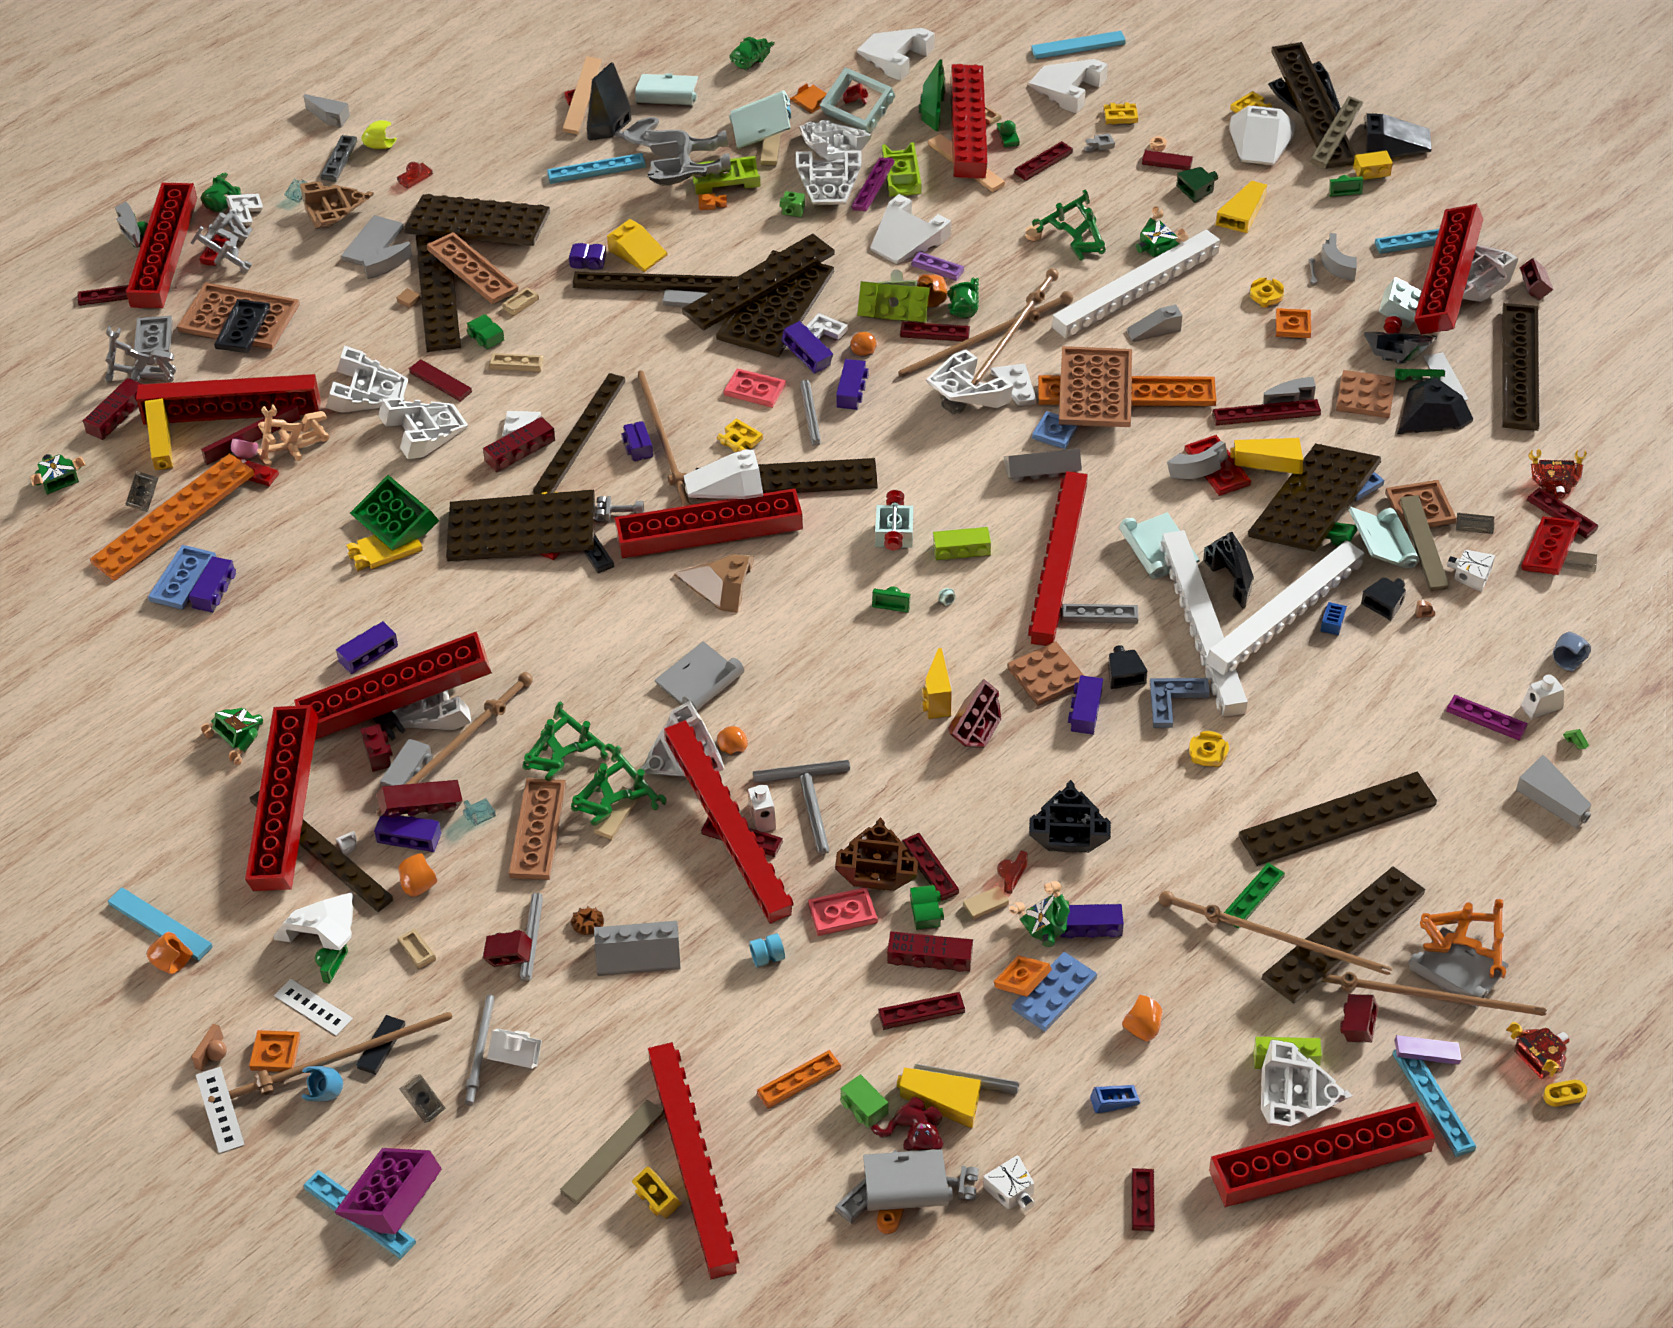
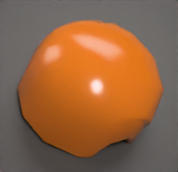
(863, 343)
(732, 740)

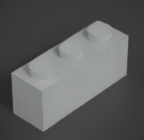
(407, 763)

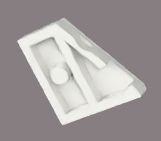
(518, 419)

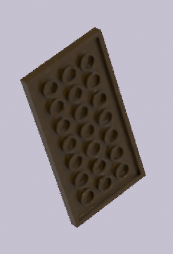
(477, 219)
(763, 321)
(1316, 499)
(521, 525)

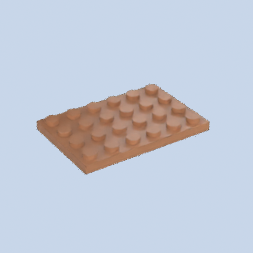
(214, 303)
(1095, 386)

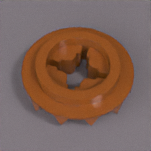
(587, 928)

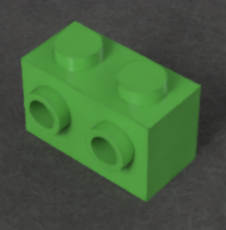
(864, 1101)

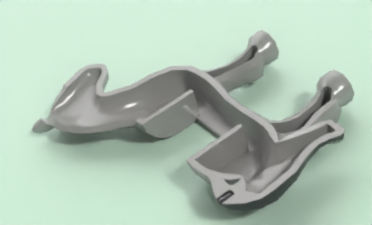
(675, 144)

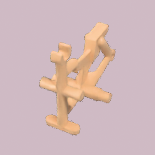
(294, 440)

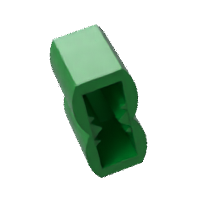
(485, 331)
(925, 907)

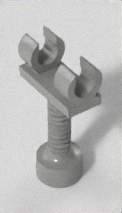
(606, 503)
(967, 1192)

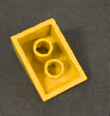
(635, 245)
(937, 689)

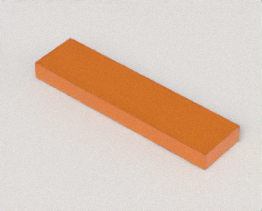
(798, 1079)

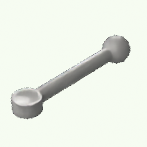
(1313, 281)

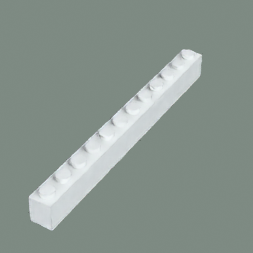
(1135, 284)
(1284, 608)
(1202, 620)

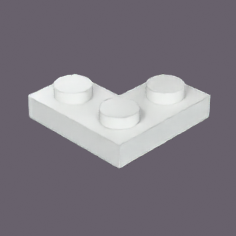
(243, 205)
(824, 325)

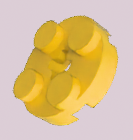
(1273, 294)
(1218, 752)

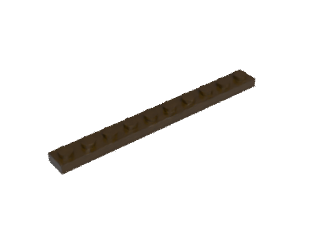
(641, 281)
(580, 434)
(341, 865)

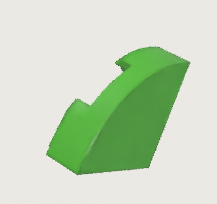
(1577, 738)

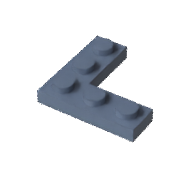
(1166, 688)

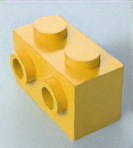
(1373, 165)
(657, 1193)

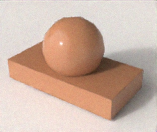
(210, 1048)

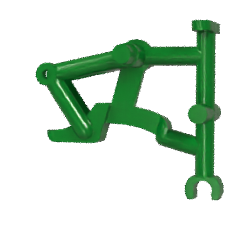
(1089, 222)
(548, 739)
(600, 783)

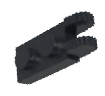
(388, 722)

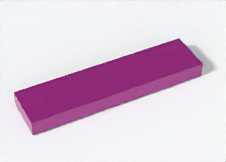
(872, 184)
(1487, 717)

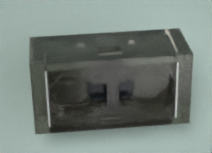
(141, 491)
(422, 1098)

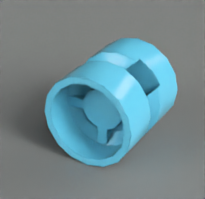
(767, 950)

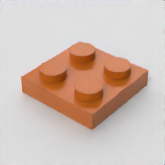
(1293, 323)
(1022, 975)
(274, 1050)

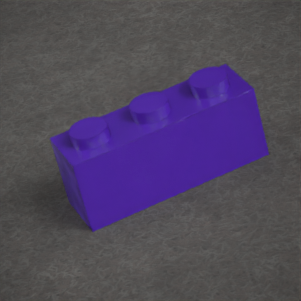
(807, 347)
(852, 384)
(212, 584)
(367, 647)
(1085, 704)
(408, 832)
(1094, 921)

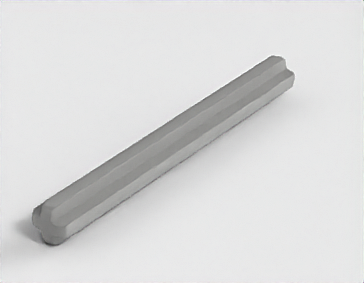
(810, 412)
(797, 771)
(814, 814)
(532, 932)
(986, 1081)

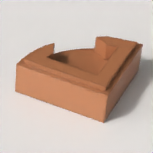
(1424, 609)

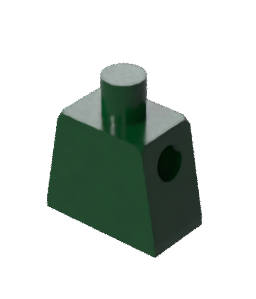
(1196, 183)

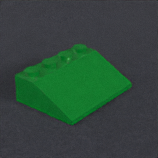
(394, 514)

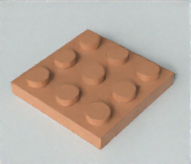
(1366, 394)
(1432, 498)
(1045, 673)

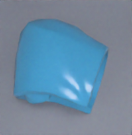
(323, 1083)

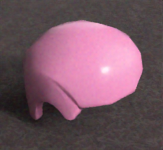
(244, 448)

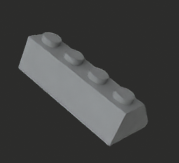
(1042, 463)
(637, 948)

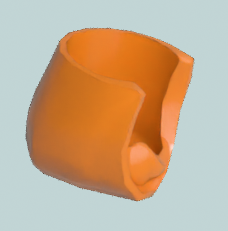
(937, 287)
(416, 875)
(169, 953)
(1144, 1018)

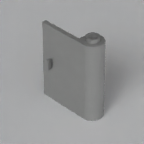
(699, 676)
(1457, 971)
(906, 1180)

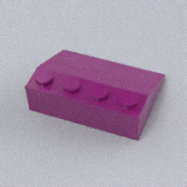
(390, 1189)

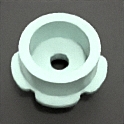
(946, 596)

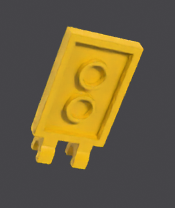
(374, 553)

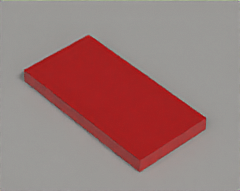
(1227, 478)
(1550, 545)

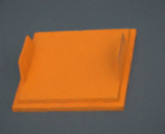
(809, 97)

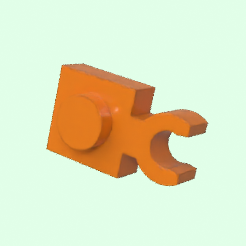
(709, 201)

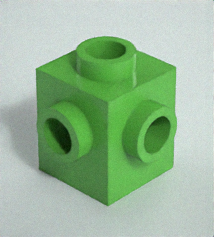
(792, 204)

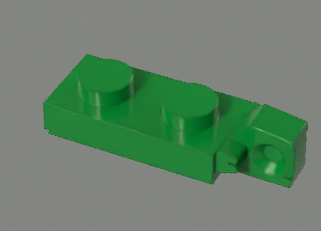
(1417, 374)

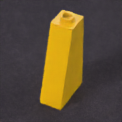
(1242, 208)
(159, 434)
(1269, 454)
(950, 1094)

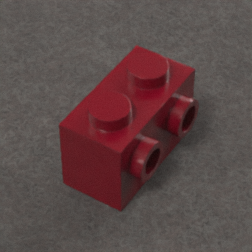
(1536, 279)
(376, 748)
(507, 948)
(1359, 1018)

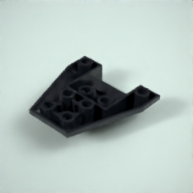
(1281, 89)
(608, 105)
(1395, 136)

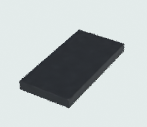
(242, 326)

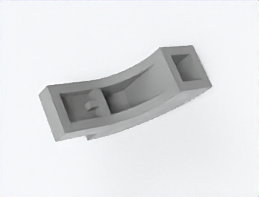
(1336, 262)
(1198, 465)

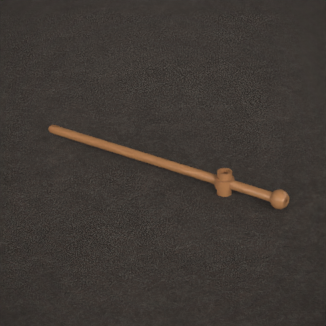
(1065, 298)
(1032, 300)
(677, 477)
(491, 707)
(1215, 915)
(1350, 982)
(265, 1082)

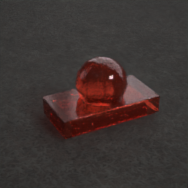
(414, 174)
(1012, 871)

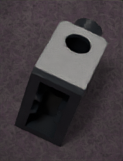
(1385, 597)
(1125, 668)

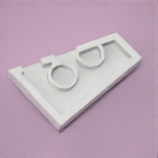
(1018, 376)

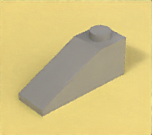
(328, 110)
(1160, 322)

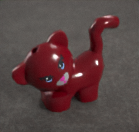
(922, 1132)

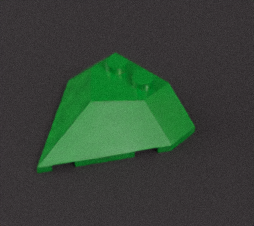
(932, 96)

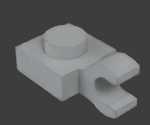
(1101, 142)

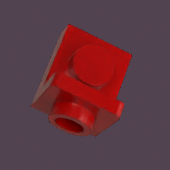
(855, 92)

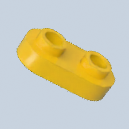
(1564, 1094)

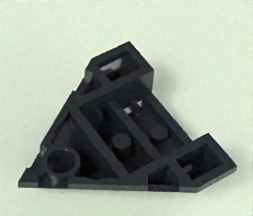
(1398, 345)
(1432, 407)
(1230, 554)
(1069, 823)

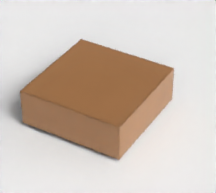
(408, 298)

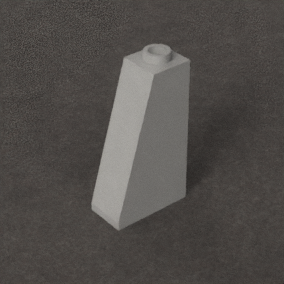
(1554, 792)

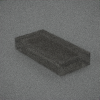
(1475, 523)
(1580, 561)

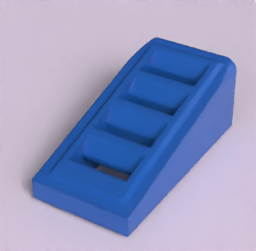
(1331, 624)
(1102, 1104)

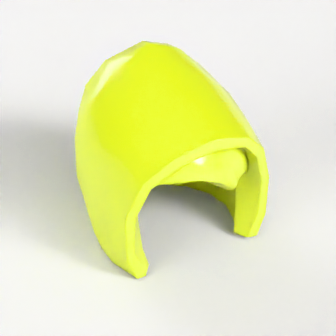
(375, 134)

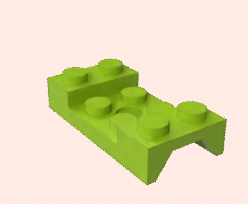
(742, 172)
(904, 179)
(875, 300)

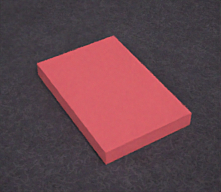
(754, 387)
(842, 911)

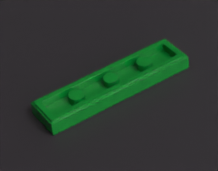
(1255, 892)

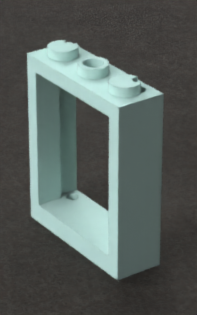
(839, 87)

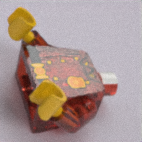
(1556, 476)
(1540, 1049)

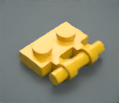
(1250, 99)
(1120, 113)
(743, 433)

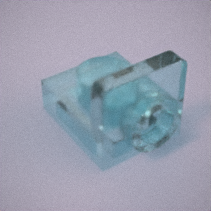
(294, 190)
(479, 811)

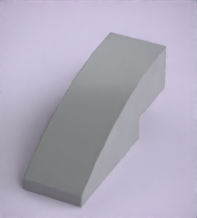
(128, 223)
(386, 259)
(1291, 391)

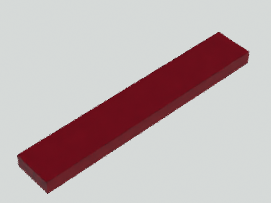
(1266, 412)
(250, 433)

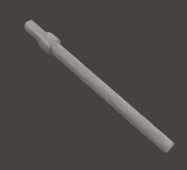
(473, 1083)

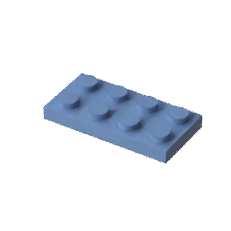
(180, 577)
(1055, 992)

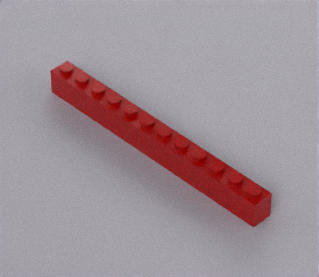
(1059, 559)
(728, 822)
(692, 1161)

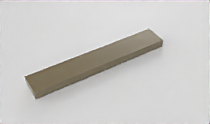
(1336, 132)
(1424, 543)
(612, 1152)

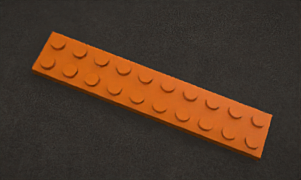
(1147, 390)
(171, 517)

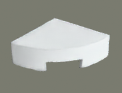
(347, 843)

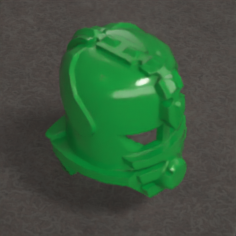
(750, 52)
(214, 196)
(964, 298)

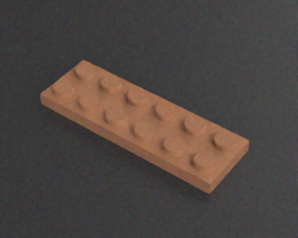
(472, 268)
(537, 829)

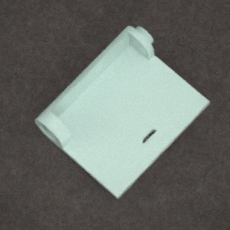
(666, 89)
(760, 119)
(1385, 537)
(1145, 541)

